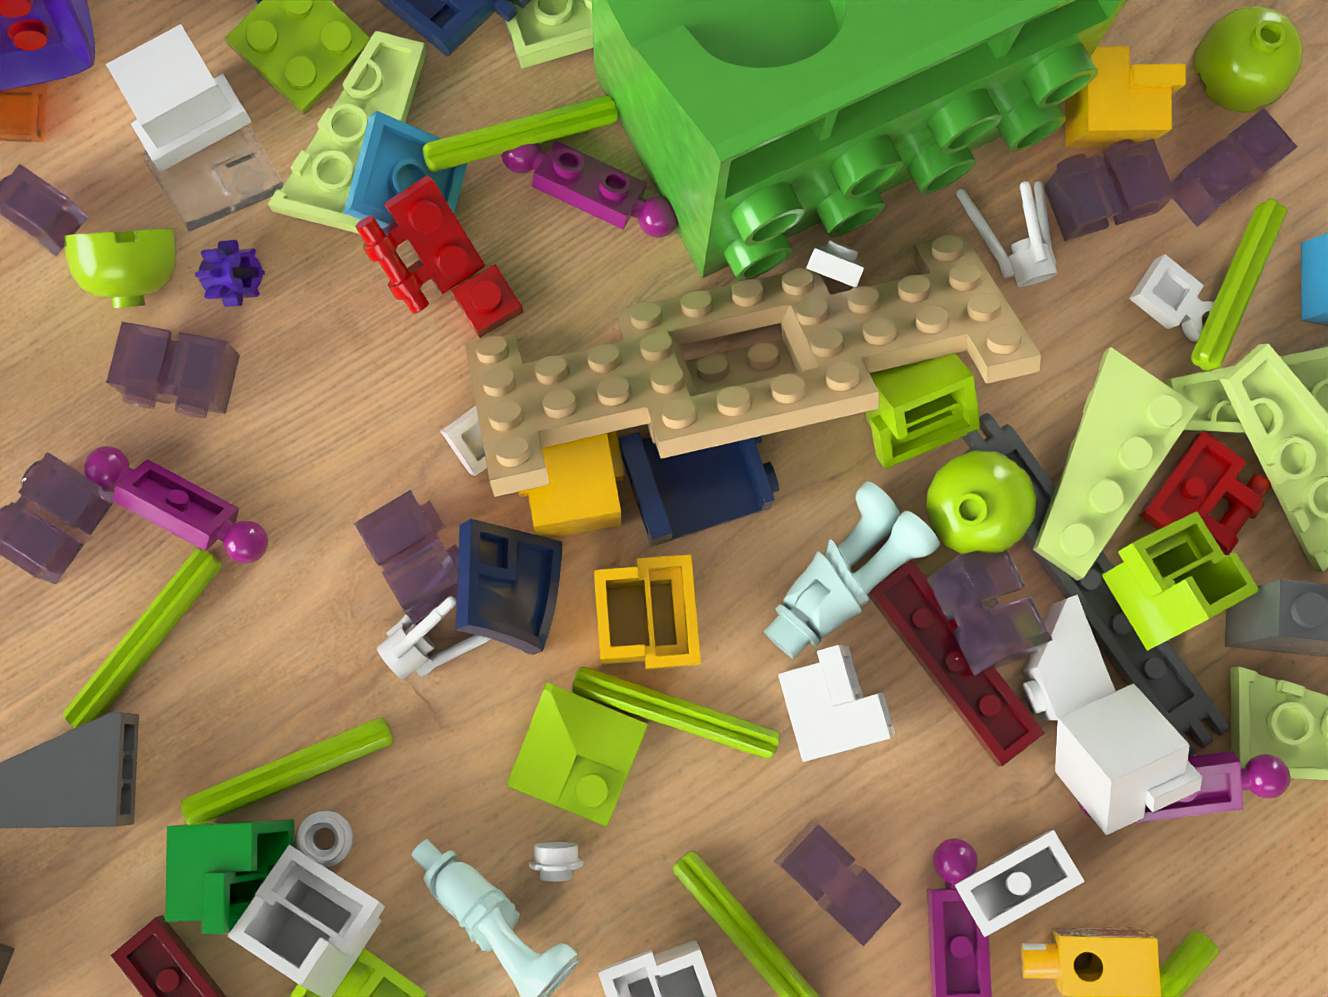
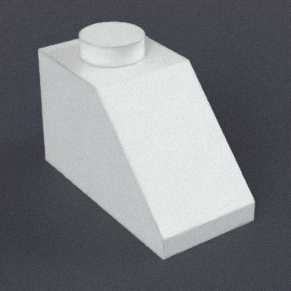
(1068, 668)
(1019, 882)

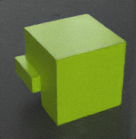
(922, 408)
(1176, 580)

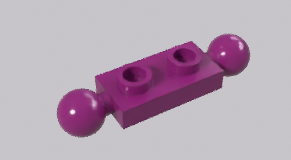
(592, 187)
(176, 504)
(1223, 785)
(956, 944)

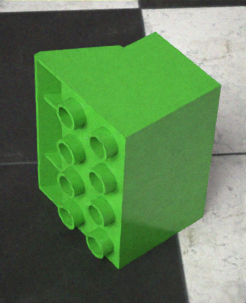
(816, 107)

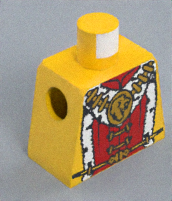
(1120, 965)

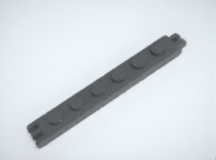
(1155, 672)

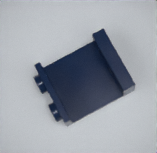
(696, 487)

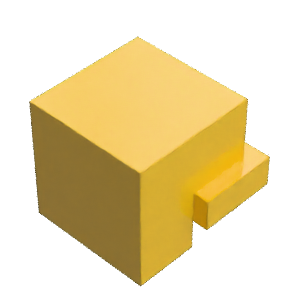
(1122, 101)
(580, 489)
(648, 613)

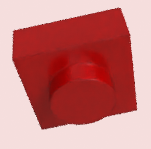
(487, 301)

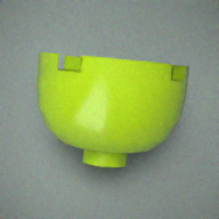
(1249, 58)
(122, 263)
(980, 502)

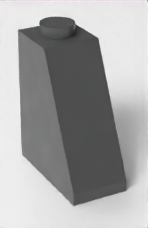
(1282, 619)
(74, 778)

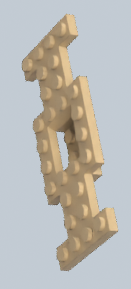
(751, 391)

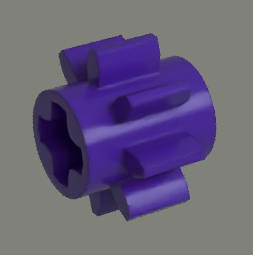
(230, 273)

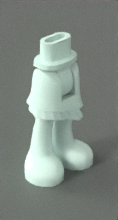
(829, 591)
(491, 921)

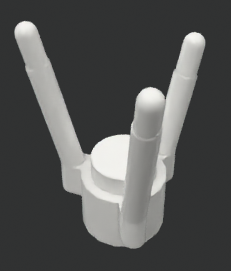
(1031, 257)
(409, 646)

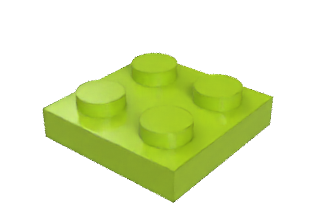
(298, 46)

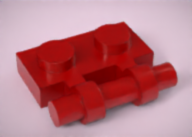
(434, 236)
(1197, 484)

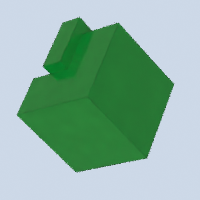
(219, 868)

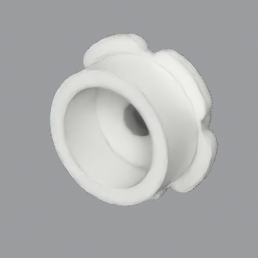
(556, 860)

